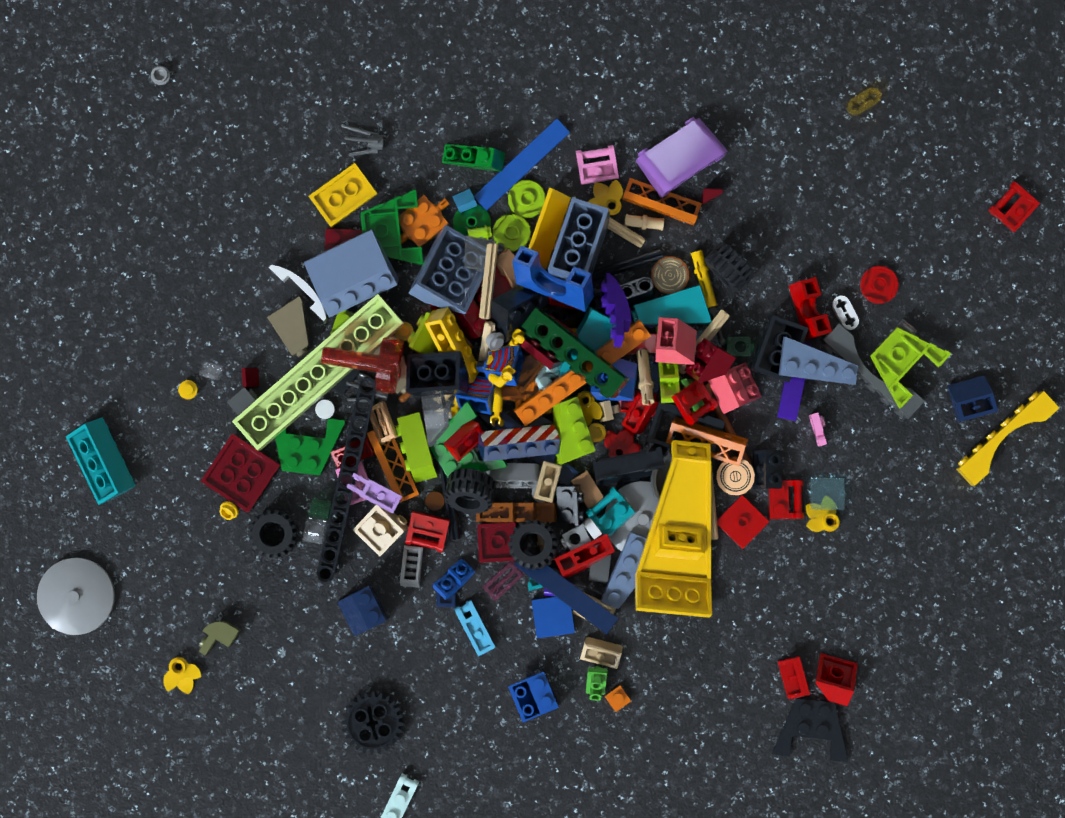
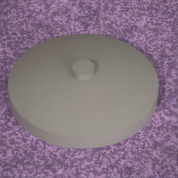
(643, 501)
(75, 596)

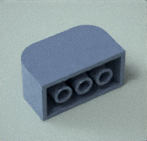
(579, 239)

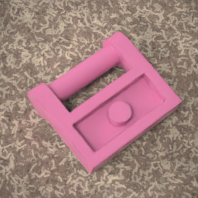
(600, 170)

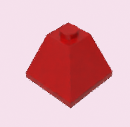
(836, 678)

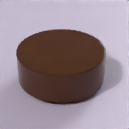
(434, 501)

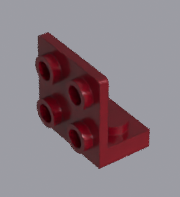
(544, 356)

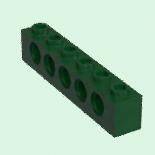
(533, 328)

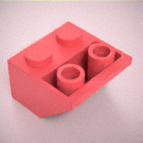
(675, 342)
(735, 388)

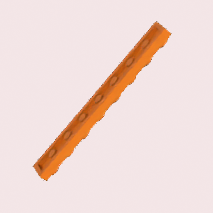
(570, 381)

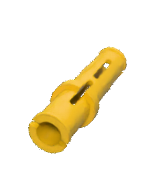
(703, 278)

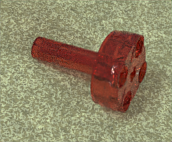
(386, 364)

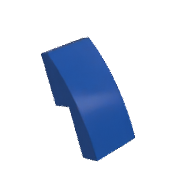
(454, 579)

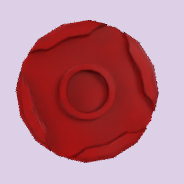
(879, 284)

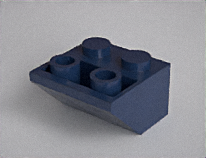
(972, 398)

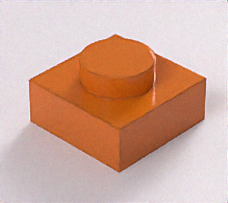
(617, 698)

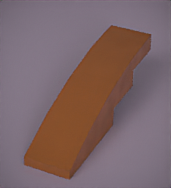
(518, 512)

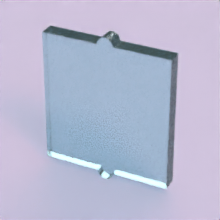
(827, 493)

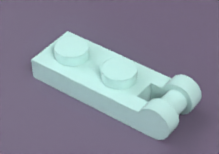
(400, 799)

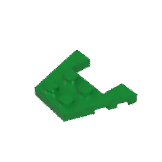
(385, 223)
(307, 453)
(472, 459)

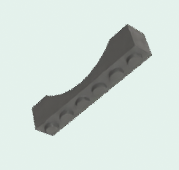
(842, 344)

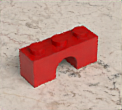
(804, 298)

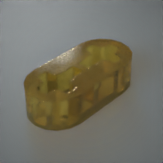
(861, 98)

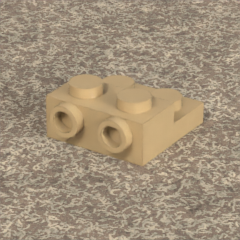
(380, 529)

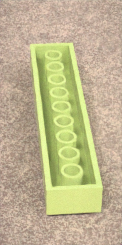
(311, 379)

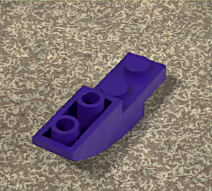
(616, 308)

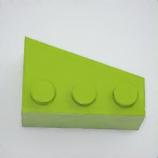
(572, 430)
(416, 447)

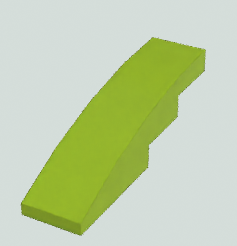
(668, 380)

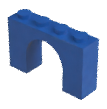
(529, 273)

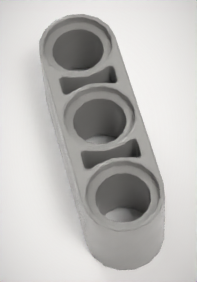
(516, 475)

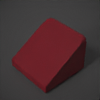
(709, 194)
(250, 377)

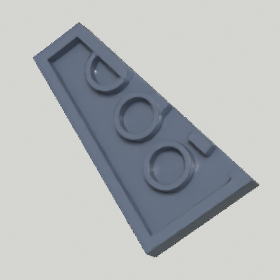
(809, 363)
(623, 576)

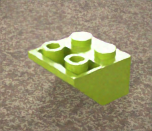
(421, 340)

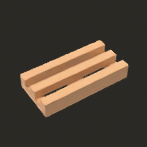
(384, 416)

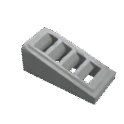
(406, 582)

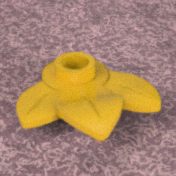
(605, 195)
(591, 409)
(819, 518)
(181, 678)

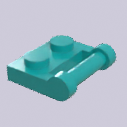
(615, 516)

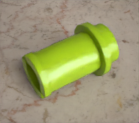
(484, 232)

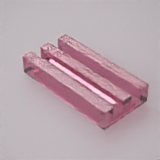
(490, 592)

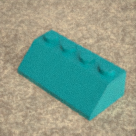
(100, 460)

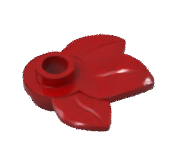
(621, 442)

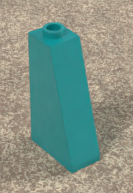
(684, 305)
(593, 331)

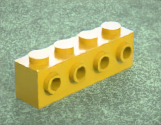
(450, 338)

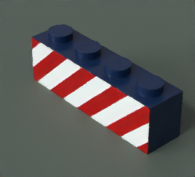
(518, 442)

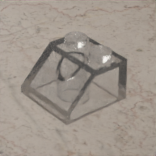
(436, 415)

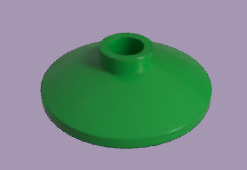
(478, 213)

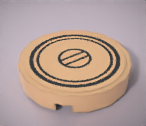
(735, 479)

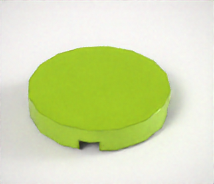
(526, 199)
(511, 232)

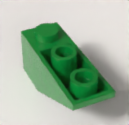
(474, 157)

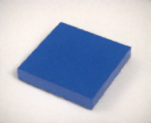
(552, 617)

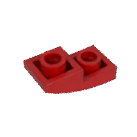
(367, 451)

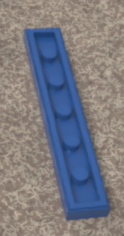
(521, 164)

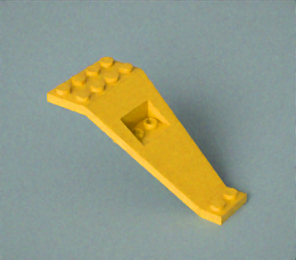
(677, 573)

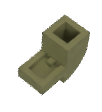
(221, 631)

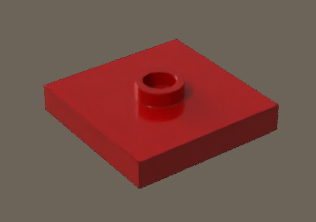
(742, 522)

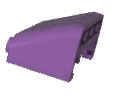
(680, 156)

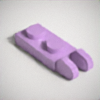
(376, 493)

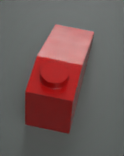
(584, 556)

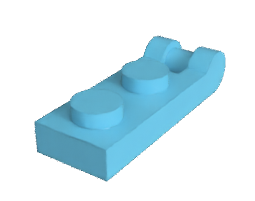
(475, 628)

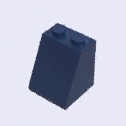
(363, 610)

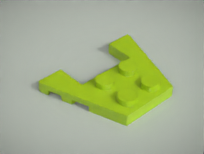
(898, 355)

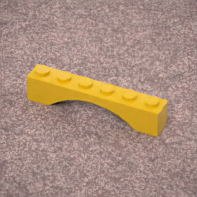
(978, 464)

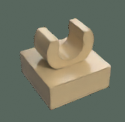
(608, 411)

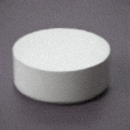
(325, 409)

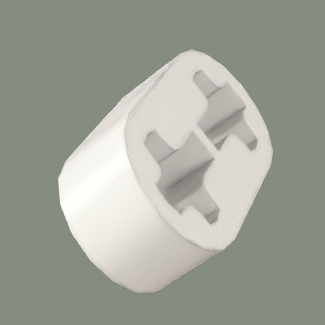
(849, 311)
(591, 528)

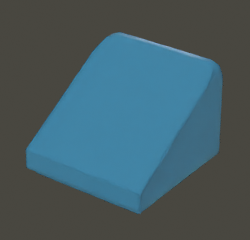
(464, 200)

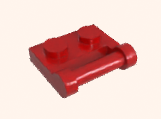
(1018, 211)
(689, 397)
(780, 501)
(430, 526)

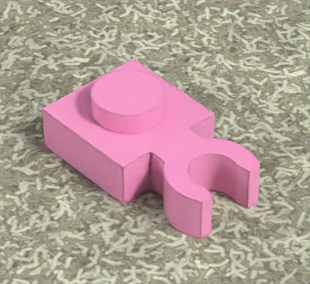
(817, 425)

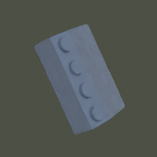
(351, 273)
(443, 276)

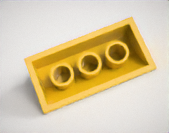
(549, 225)

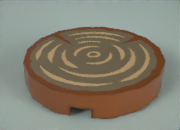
(670, 275)

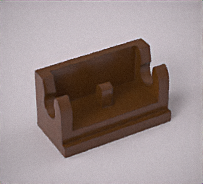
(529, 371)

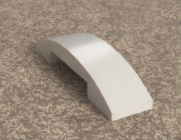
(284, 275)

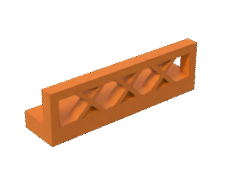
(658, 207)
(712, 436)
(384, 462)

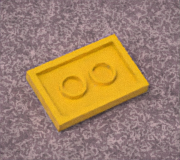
(343, 195)

